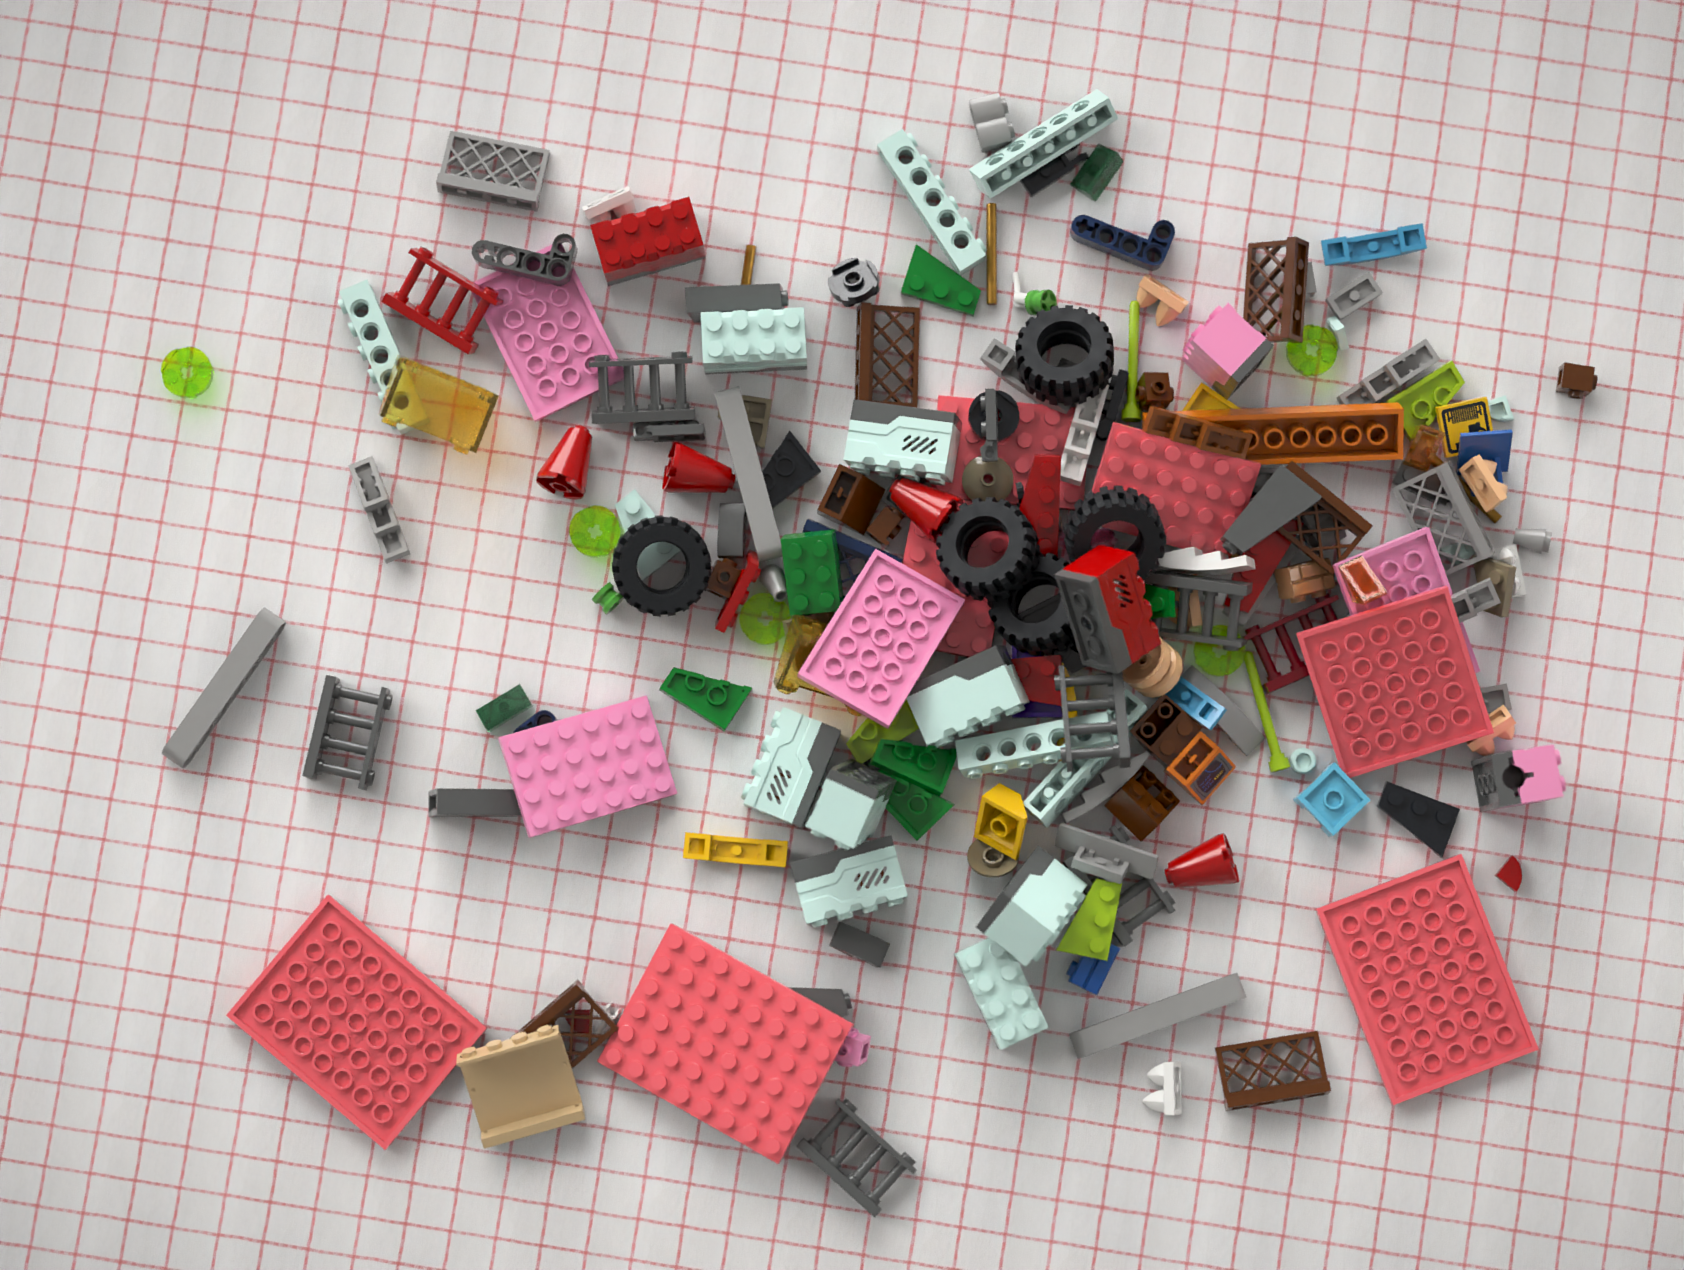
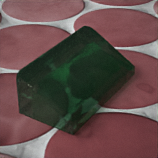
(1097, 172)
(504, 708)

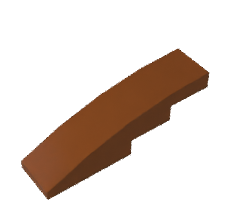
(1197, 432)

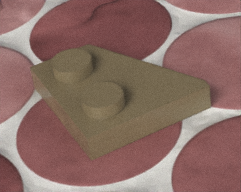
(758, 415)
(1502, 578)

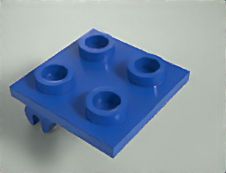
(1490, 446)

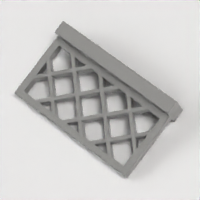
(492, 191)
(1462, 507)

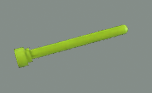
(1131, 410)
(1277, 759)

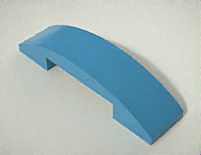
(1374, 246)
(1196, 703)

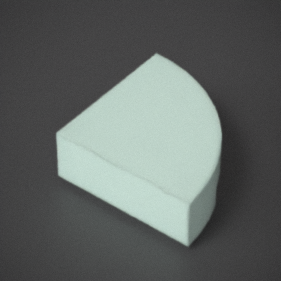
(1339, 332)
(1500, 409)
(1465, 552)

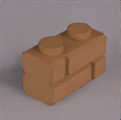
(1302, 580)

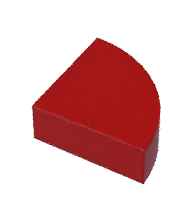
(1510, 873)
(580, 1025)

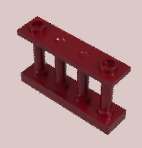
(1298, 667)

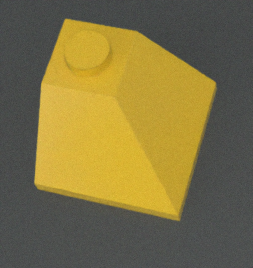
(1001, 820)

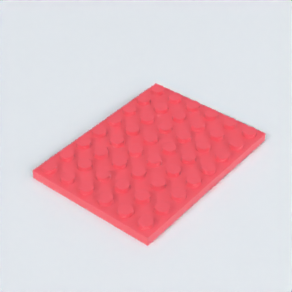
(1426, 979)
(356, 1021)
(725, 1043)

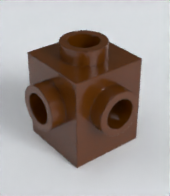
(1154, 391)

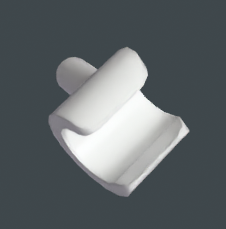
(1019, 298)
(602, 1025)

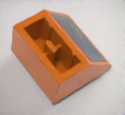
(1200, 768)

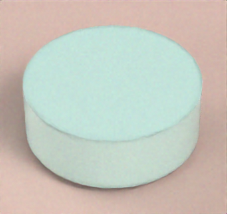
(1302, 761)

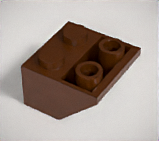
(851, 500)
(1165, 730)
(1142, 803)

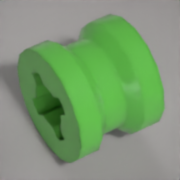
(1039, 300)
(607, 598)

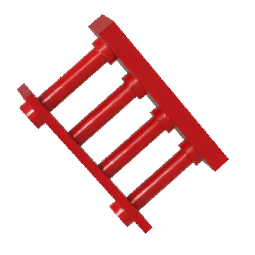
(421, 314)

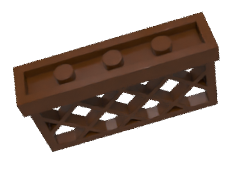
(1291, 290)
(865, 352)
(1335, 508)
(558, 1009)
(1276, 1093)

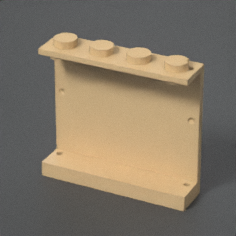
(521, 1085)

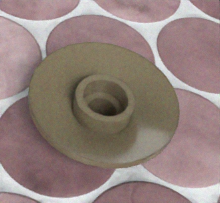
(976, 487)
(989, 861)

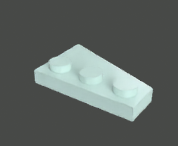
(631, 511)

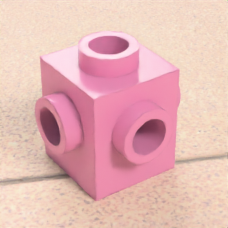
(854, 1049)

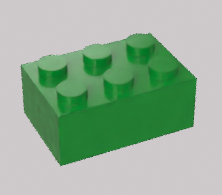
(812, 572)

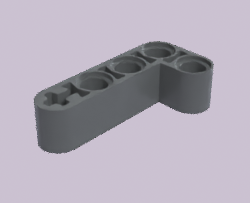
(524, 257)

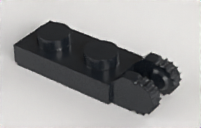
(1052, 172)
(1111, 406)

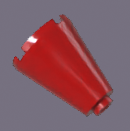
(568, 464)
(695, 472)
(924, 505)
(1204, 865)

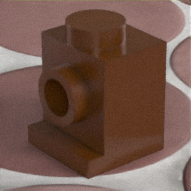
(885, 526)
(716, 585)

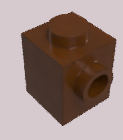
(1576, 380)

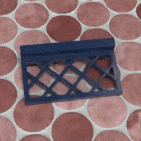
(848, 544)

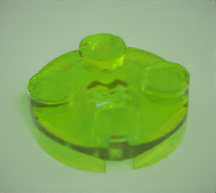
(1326, 353)
(172, 374)
(590, 517)
(753, 610)
(1214, 666)

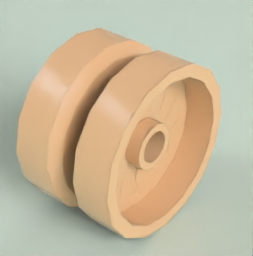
(1155, 671)

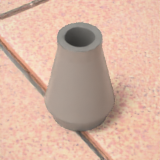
(1533, 539)
(773, 580)

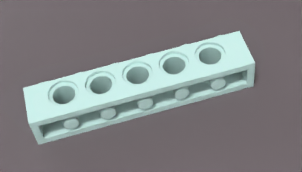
(1043, 143)
(960, 259)
(363, 296)
(971, 749)
(1061, 786)

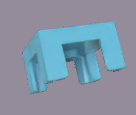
(1332, 799)

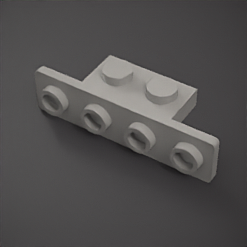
(1104, 856)

